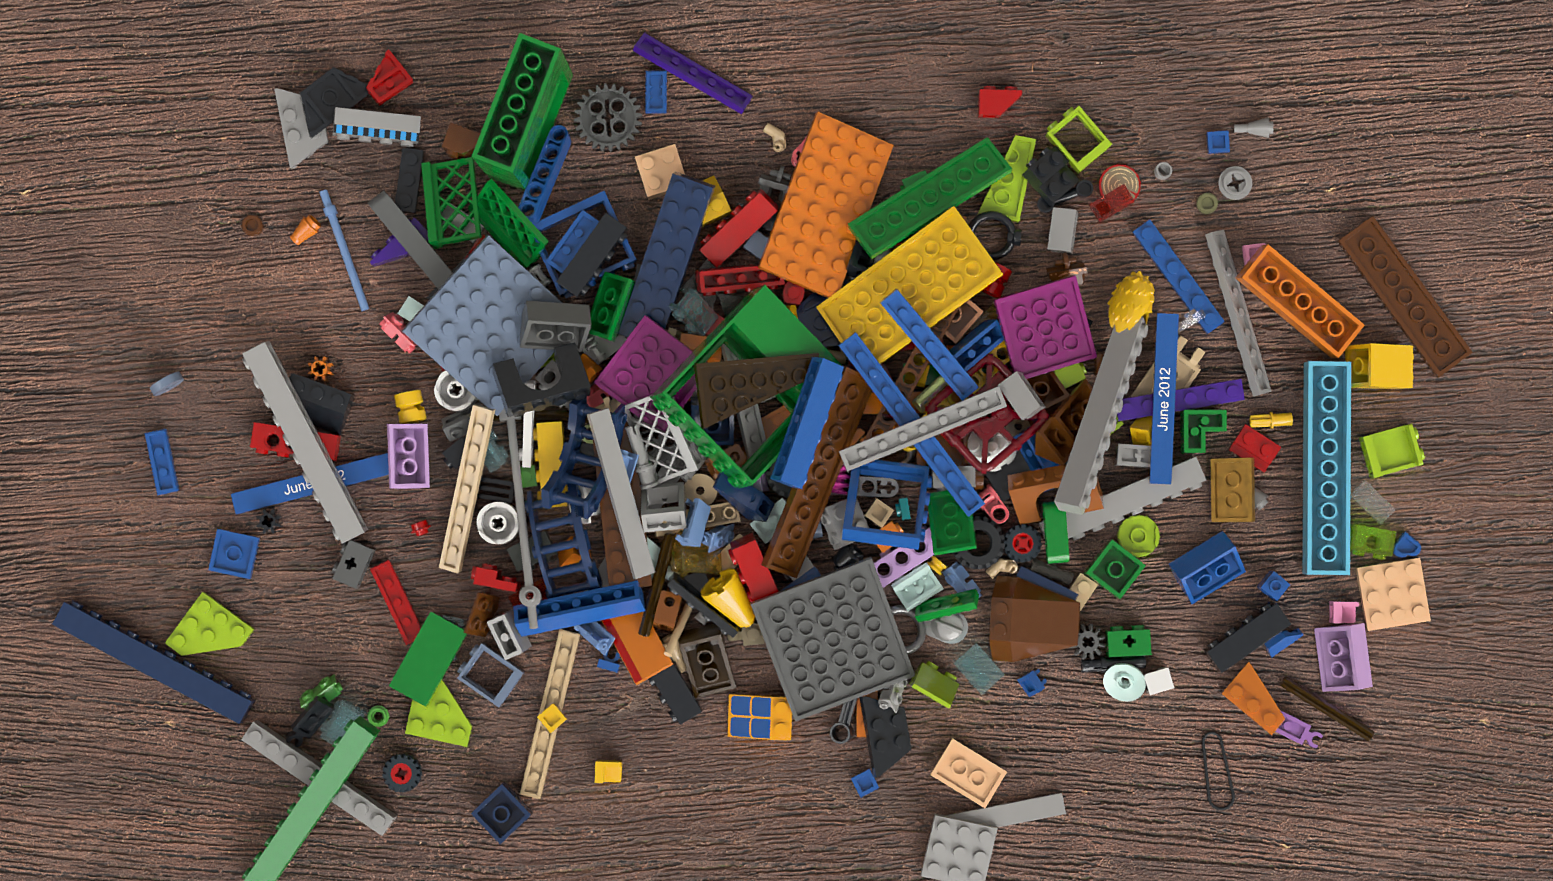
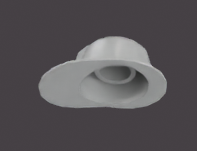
(947, 628)

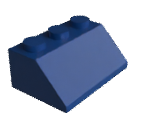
(1207, 567)

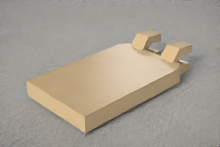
(1186, 370)

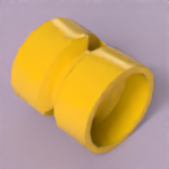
(410, 407)

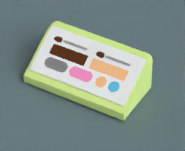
(929, 393)

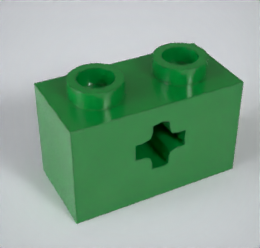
(1140, 646)

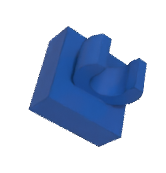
(609, 664)
(1031, 683)

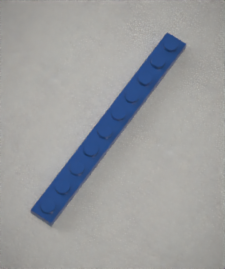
(904, 413)

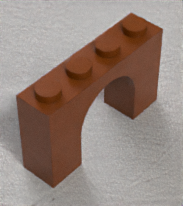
(1028, 485)

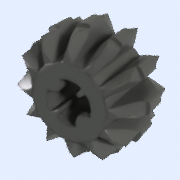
(1095, 642)

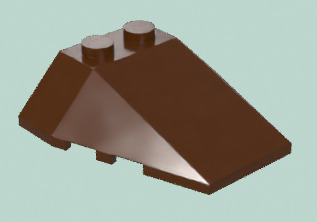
(1030, 620)

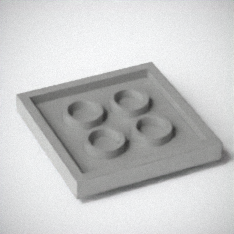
(958, 849)

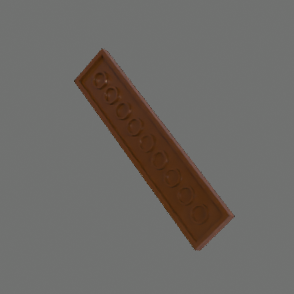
(807, 504)

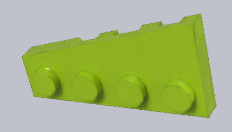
(1009, 192)

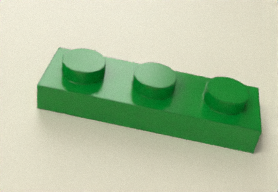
(947, 605)

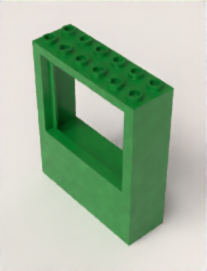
(523, 111)
(752, 330)

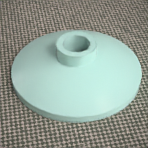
(1124, 689)

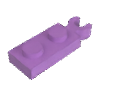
(1297, 730)

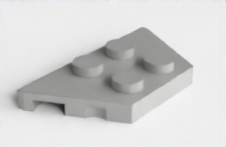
(294, 128)

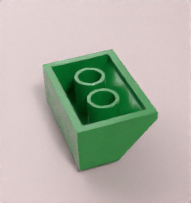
(610, 306)

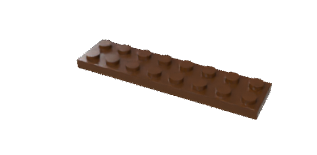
(1405, 297)
(616, 558)

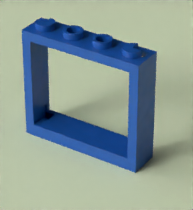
(573, 211)
(882, 537)

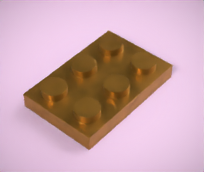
(1232, 490)

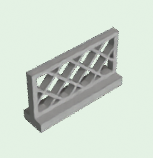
(687, 449)

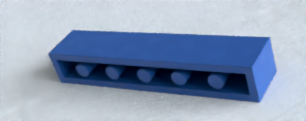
(807, 422)
(582, 608)

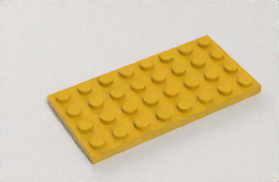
(932, 271)

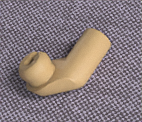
(778, 137)
(1002, 565)

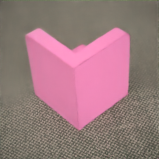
(1342, 612)

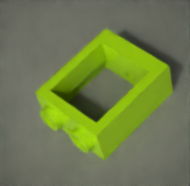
(1069, 115)

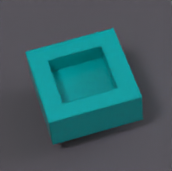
(902, 509)

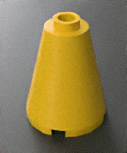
(729, 598)

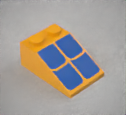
(759, 717)

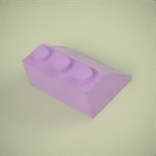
(408, 456)
(1343, 657)

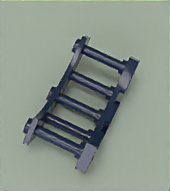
(570, 455)
(580, 541)

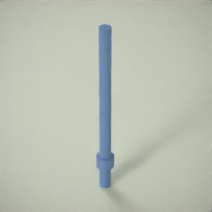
(330, 211)

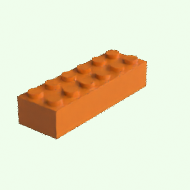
(1299, 301)

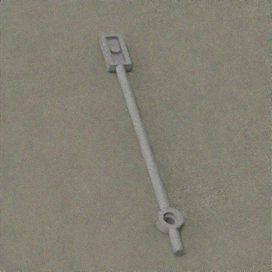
(522, 525)

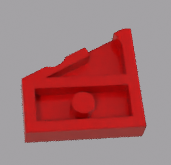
(388, 79)

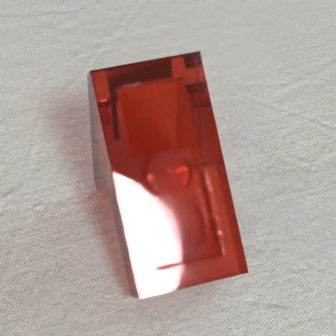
(1111, 203)

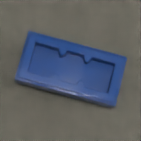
(656, 92)

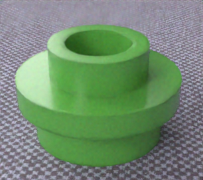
(372, 719)

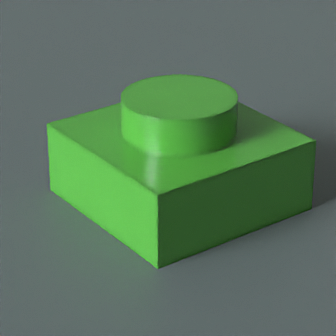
(528, 476)

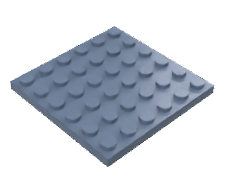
(478, 321)

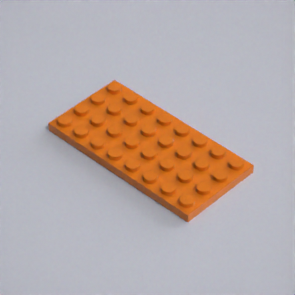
(827, 191)

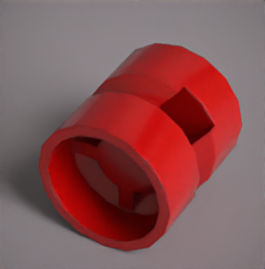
(996, 288)

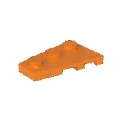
(1254, 700)

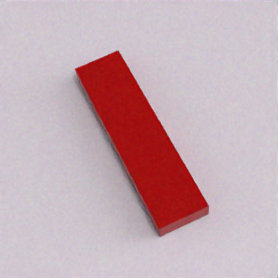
(397, 601)

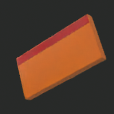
(640, 654)

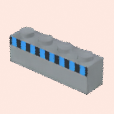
(376, 126)

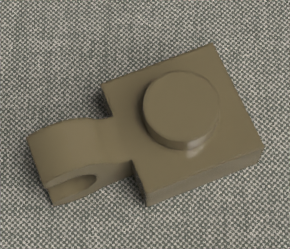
(750, 635)

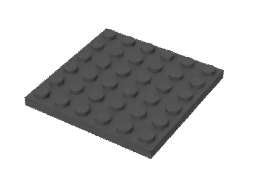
(833, 639)

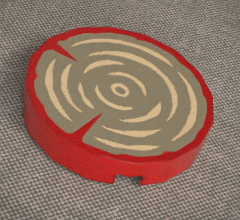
(1117, 176)

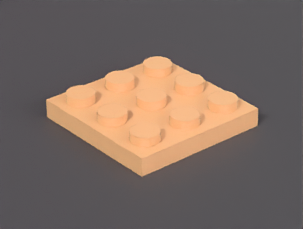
(1393, 594)

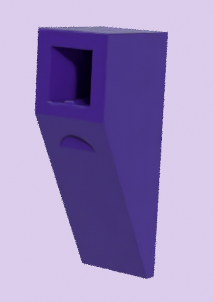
(393, 249)

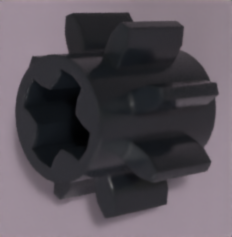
(274, 524)

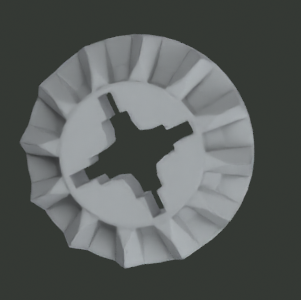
(1239, 174)

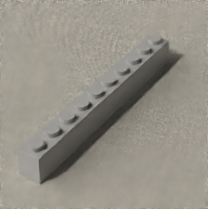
(1100, 418)
(304, 441)

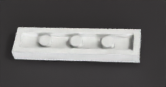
(526, 452)

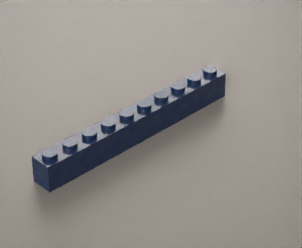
(154, 662)

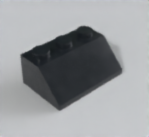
(324, 404)

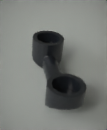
(1082, 190)

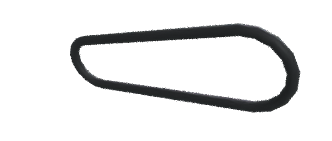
(1227, 770)

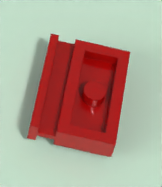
(1254, 445)

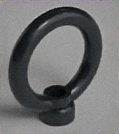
(1013, 237)

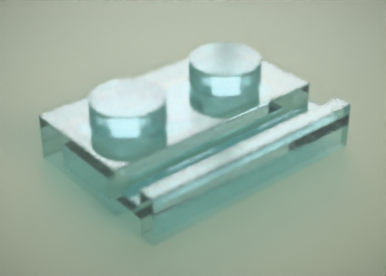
(978, 668)

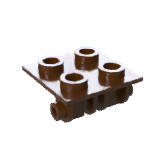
(482, 611)

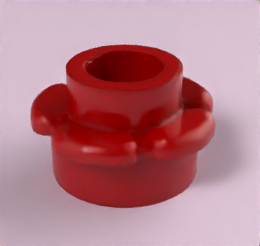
(420, 527)

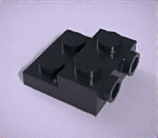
(1050, 175)

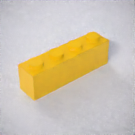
(550, 445)

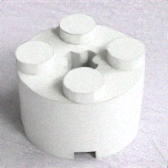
(449, 400)
(995, 446)
(486, 523)

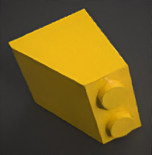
(1380, 366)

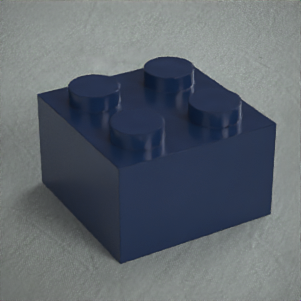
(720, 432)
(502, 813)

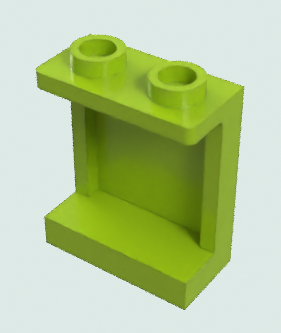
(1391, 450)

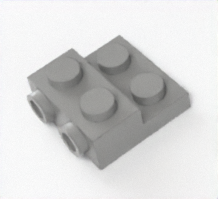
(834, 519)

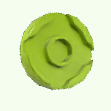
(1138, 535)

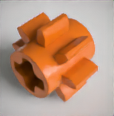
(326, 371)

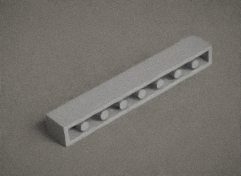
(1133, 499)
(303, 766)

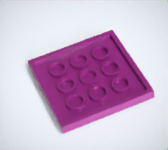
(1045, 327)
(643, 366)

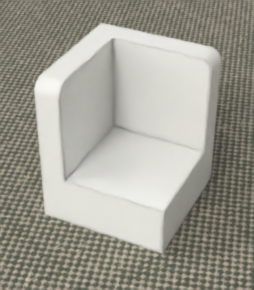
(1158, 681)

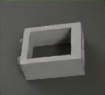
(674, 516)

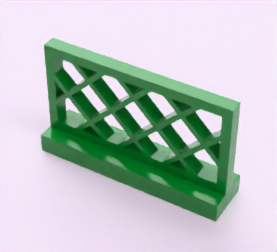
(433, 202)
(509, 235)

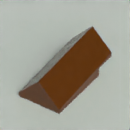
(1059, 432)

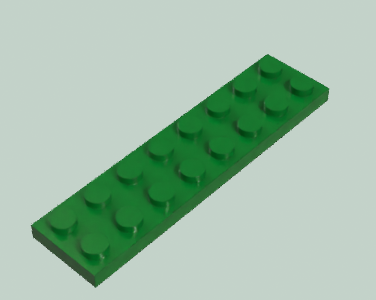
(929, 198)

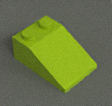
(935, 684)

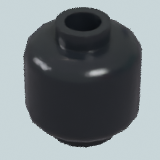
(847, 555)

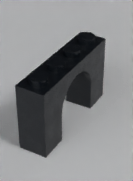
(521, 399)

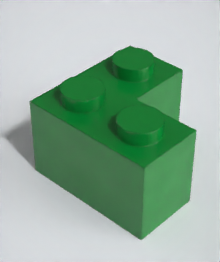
(1195, 424)

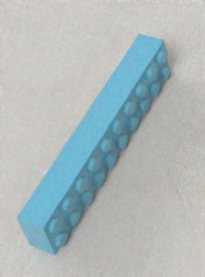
(1326, 468)

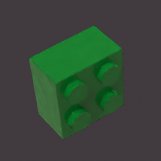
(1114, 569)

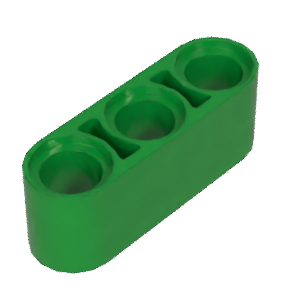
(1055, 533)

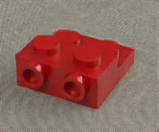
(490, 577)

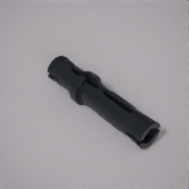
(1102, 664)

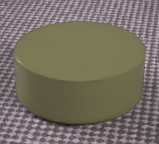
(1206, 203)

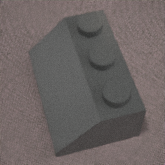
(554, 324)

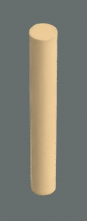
(678, 631)

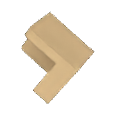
(879, 512)

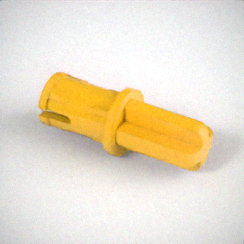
(1271, 420)

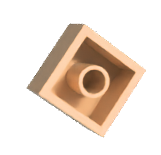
(657, 169)

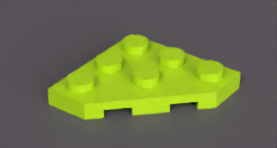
(208, 628)
(440, 720)

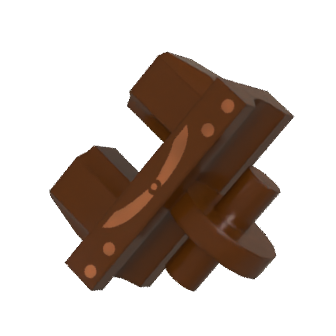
(1067, 269)

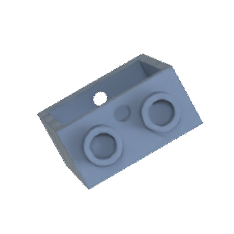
(465, 668)

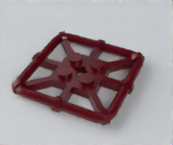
(985, 427)

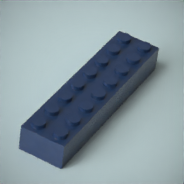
(668, 251)

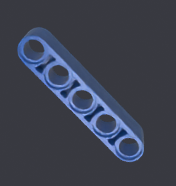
(542, 166)

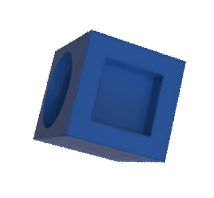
(1273, 585)

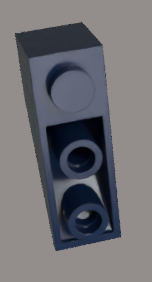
(747, 500)

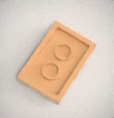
(968, 773)

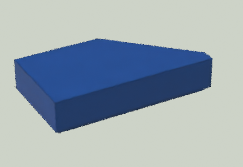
(1282, 641)

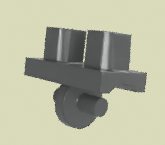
(768, 182)

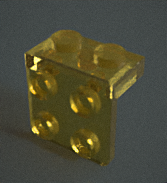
(695, 559)

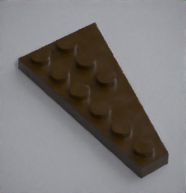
(740, 384)

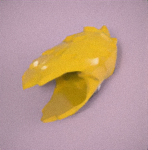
(1131, 301)

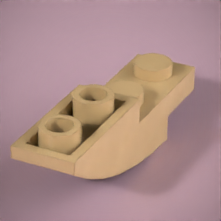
(719, 515)

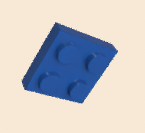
(234, 553)

